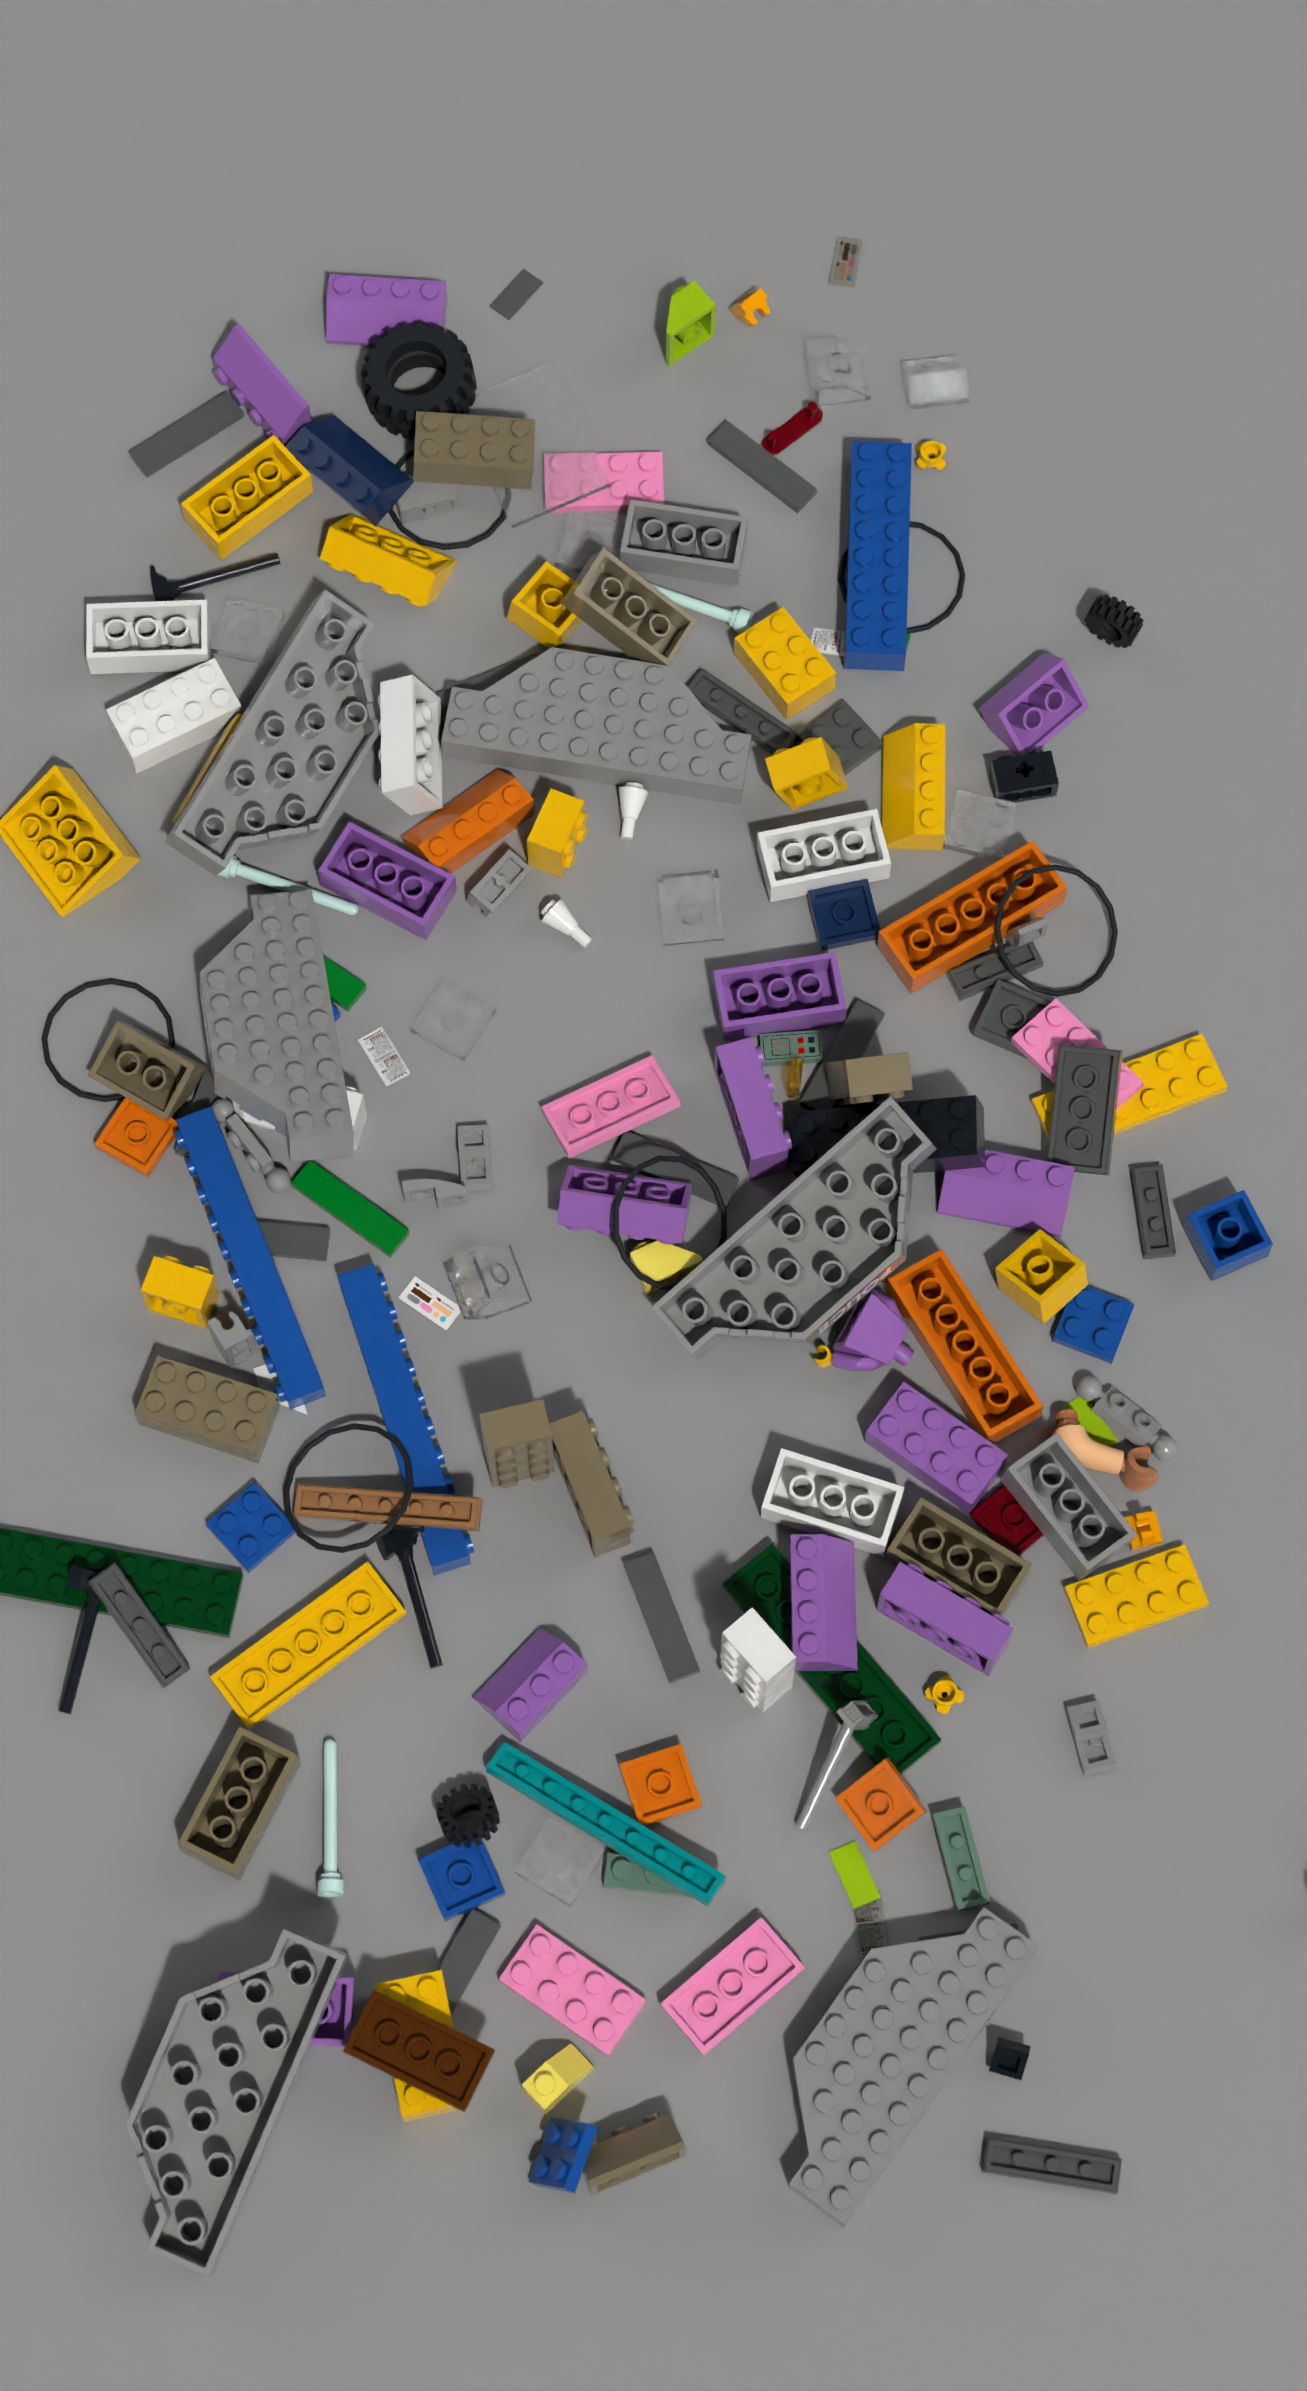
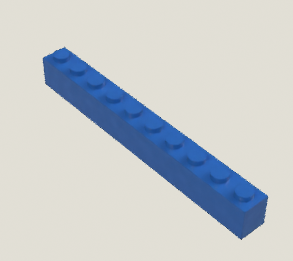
(250, 1258)
(402, 1405)

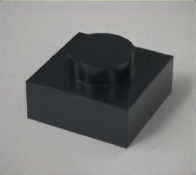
(1009, 2058)

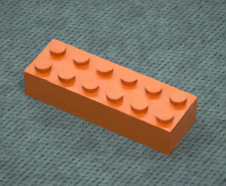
(964, 918)
(964, 1347)

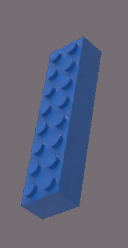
(878, 556)

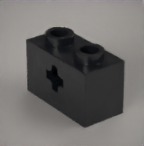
(1038, 781)

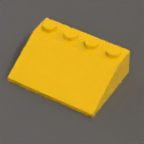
(66, 840)

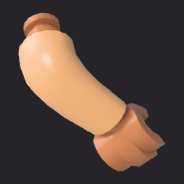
(1105, 1458)

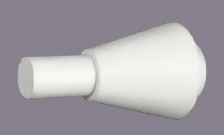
(631, 802)
(560, 918)

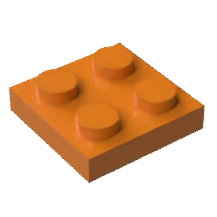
(136, 1137)
(660, 1785)
(881, 1804)

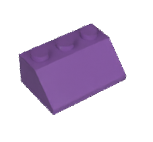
(1034, 705)
(531, 1683)

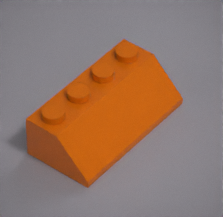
(471, 822)

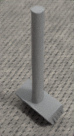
(855, 1716)

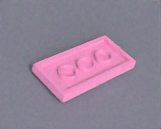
(630, 477)
(1055, 1026)
(610, 1106)
(732, 1986)
(572, 1990)

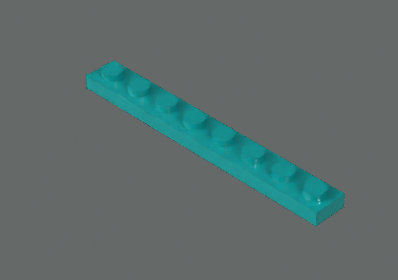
(606, 1824)

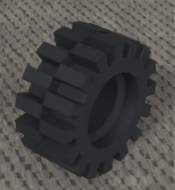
(1113, 621)
(465, 1801)

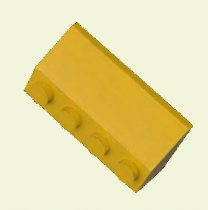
(387, 560)
(914, 787)

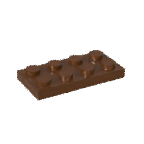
(419, 2051)

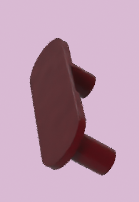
(793, 429)

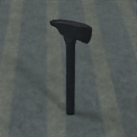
(167, 590)
(401, 1544)
(79, 1579)

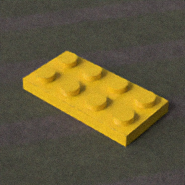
(1136, 1596)

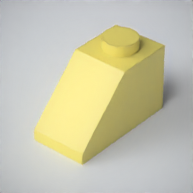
(663, 1263)
(556, 2078)

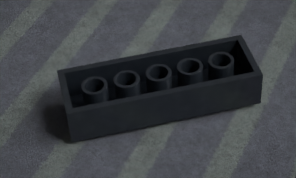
(950, 1123)

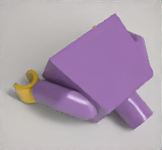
(869, 1337)

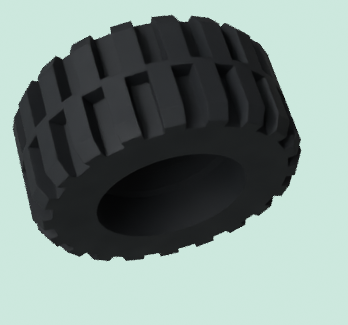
(411, 349)

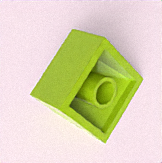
(689, 321)

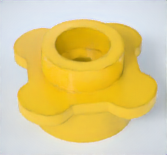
(931, 448)
(946, 1685)

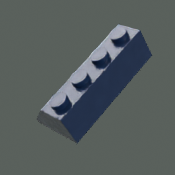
(349, 467)

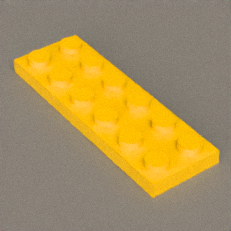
(1171, 1080)
(308, 1645)

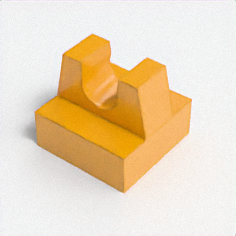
(748, 304)
(1147, 1530)

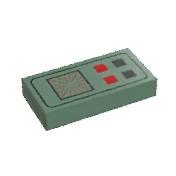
(784, 1046)

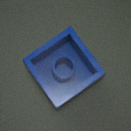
(1227, 1235)

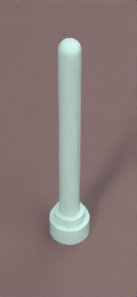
(738, 619)
(236, 869)
(330, 1882)

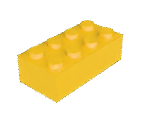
(247, 497)
(428, 1996)

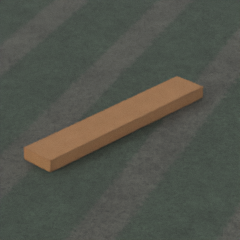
(382, 1505)

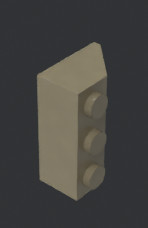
(146, 1070)
(633, 2152)

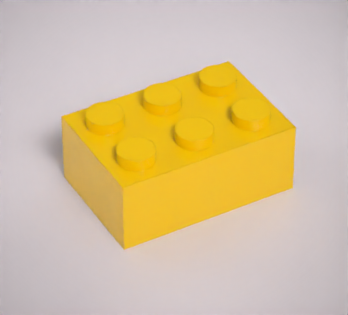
(784, 663)

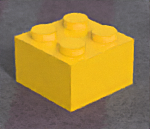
(539, 609)
(806, 773)
(557, 833)
(1041, 1276)
(180, 1291)

